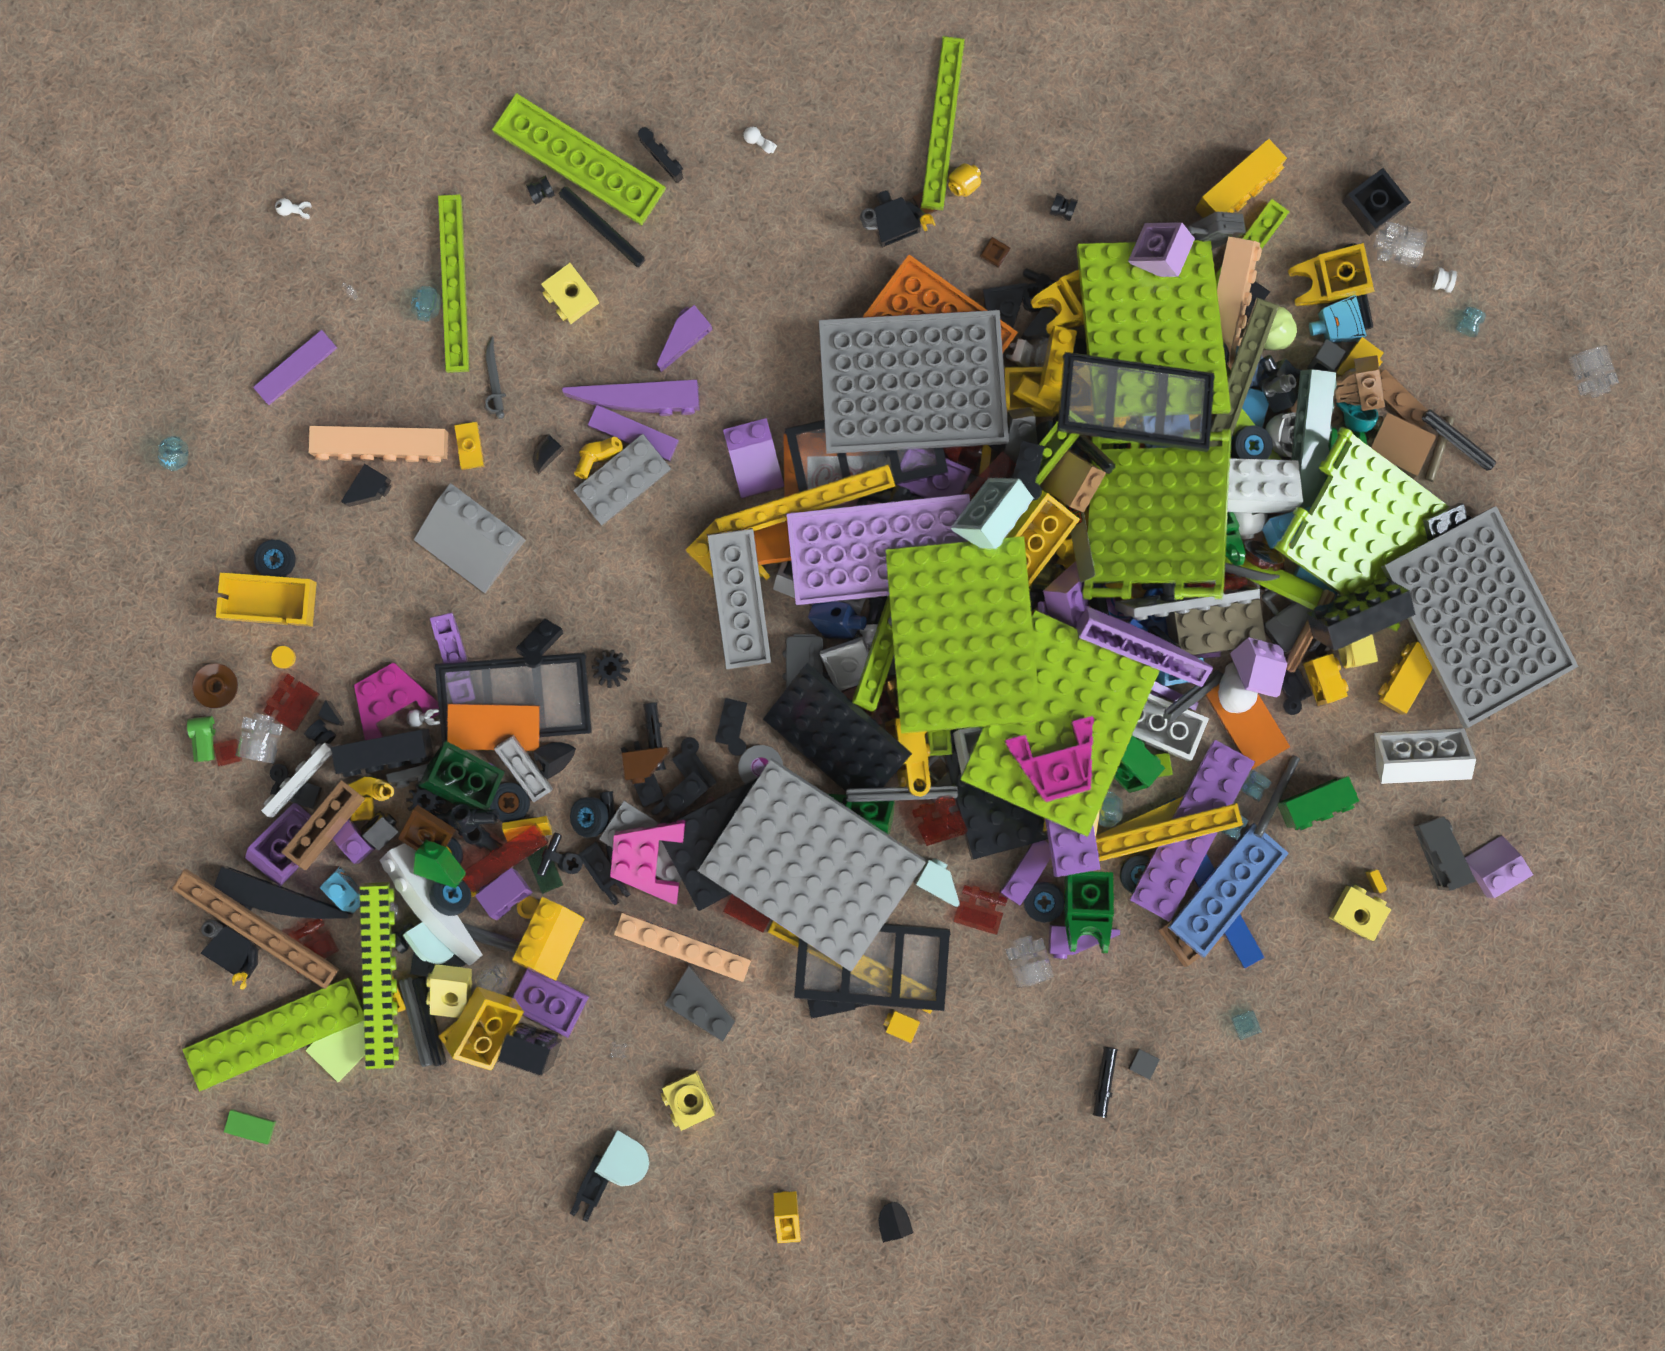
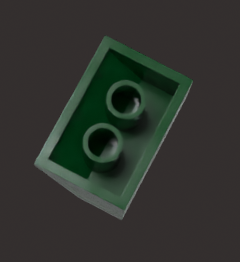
(461, 777)

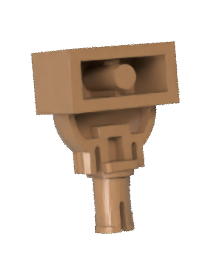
(1361, 385)

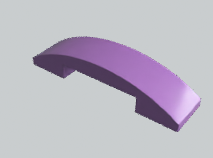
(448, 638)

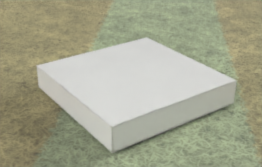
(845, 663)

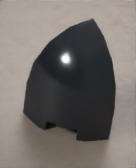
(545, 453)
(554, 757)
(894, 1222)

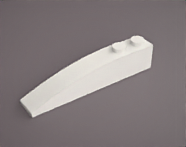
(415, 891)

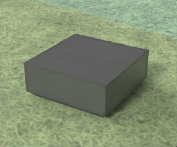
(1144, 1064)

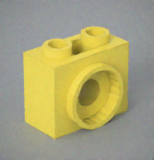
(556, 291)
(1358, 653)
(1373, 912)
(449, 990)
(683, 1113)

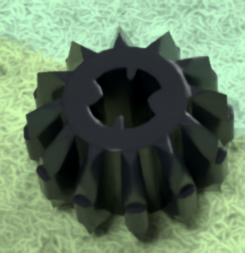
(615, 674)
(421, 794)

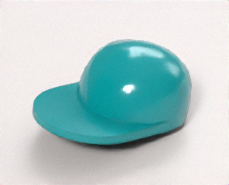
(1357, 419)

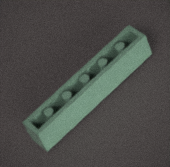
(1313, 430)

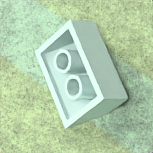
(993, 512)
(937, 881)

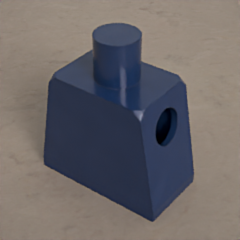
(836, 620)

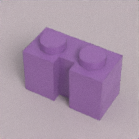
(503, 893)

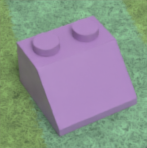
(1162, 248)
(1260, 666)
(1498, 867)

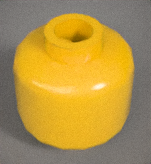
(964, 180)

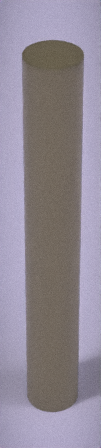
(1438, 453)

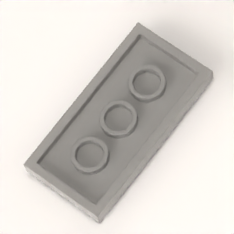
(622, 479)
(629, 818)

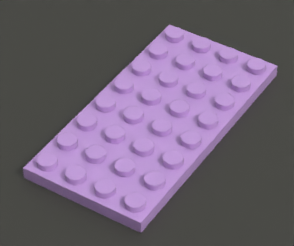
(844, 549)

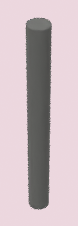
(1276, 797)

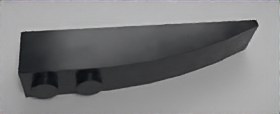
(269, 897)

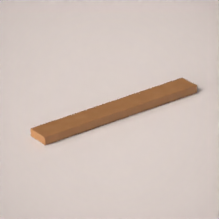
(255, 928)

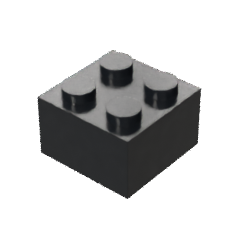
(1376, 202)

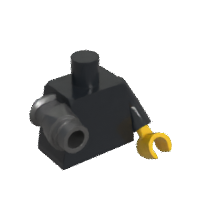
(894, 219)
(1279, 383)
(230, 950)

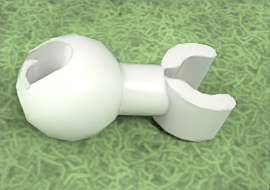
(752, 136)
(287, 208)
(416, 717)

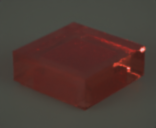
(226, 752)

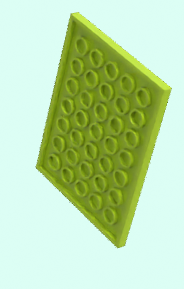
(1151, 316)
(962, 636)
(1073, 684)

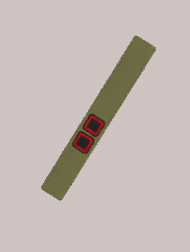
(1082, 547)

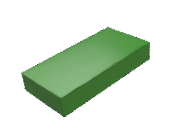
(249, 1126)

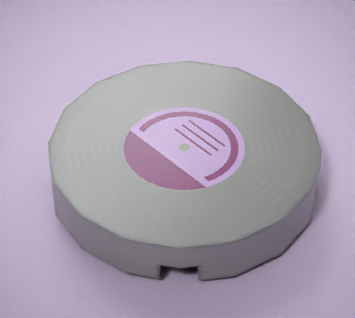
(755, 760)

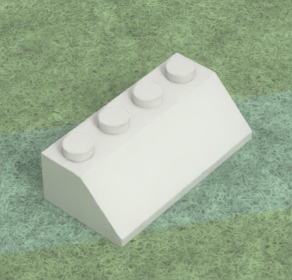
(1423, 756)

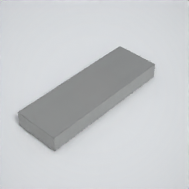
(523, 768)

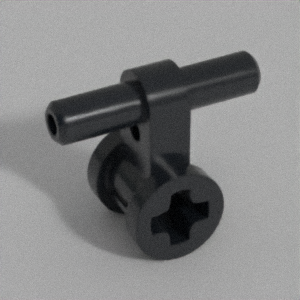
(1031, 290)
(1166, 588)
(550, 854)

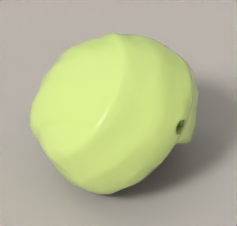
(1282, 331)

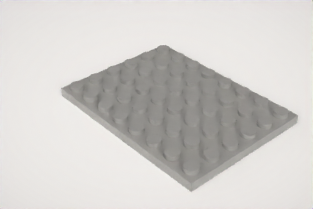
(913, 382)
(1481, 617)
(812, 865)

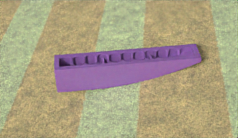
(641, 397)
(1141, 646)

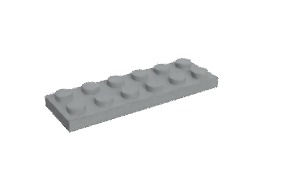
(739, 598)
(1150, 605)

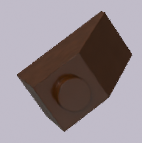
(642, 763)

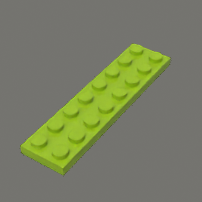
(579, 159)
(274, 1034)

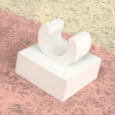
(1021, 353)

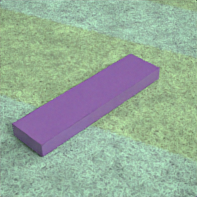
(295, 367)
(630, 430)

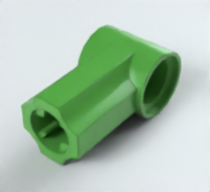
(202, 733)

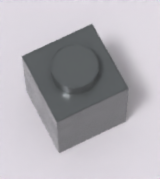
(1326, 357)

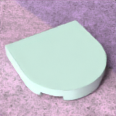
(427, 945)
(623, 1161)

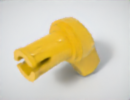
(596, 452)
(373, 787)

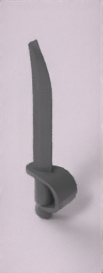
(494, 382)
(1249, 573)

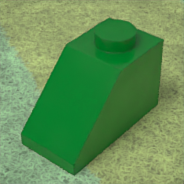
(438, 864)

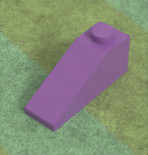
(687, 331)
(353, 843)
(1027, 872)
(1059, 946)

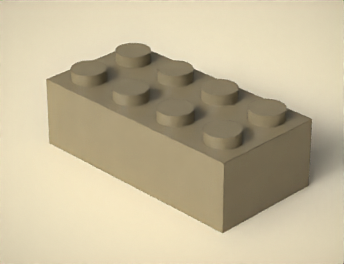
(1216, 628)

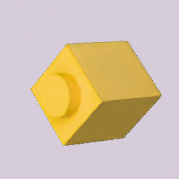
(901, 1025)

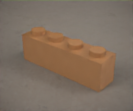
(323, 825)

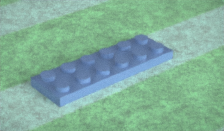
(1227, 891)

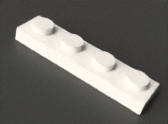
(290, 786)

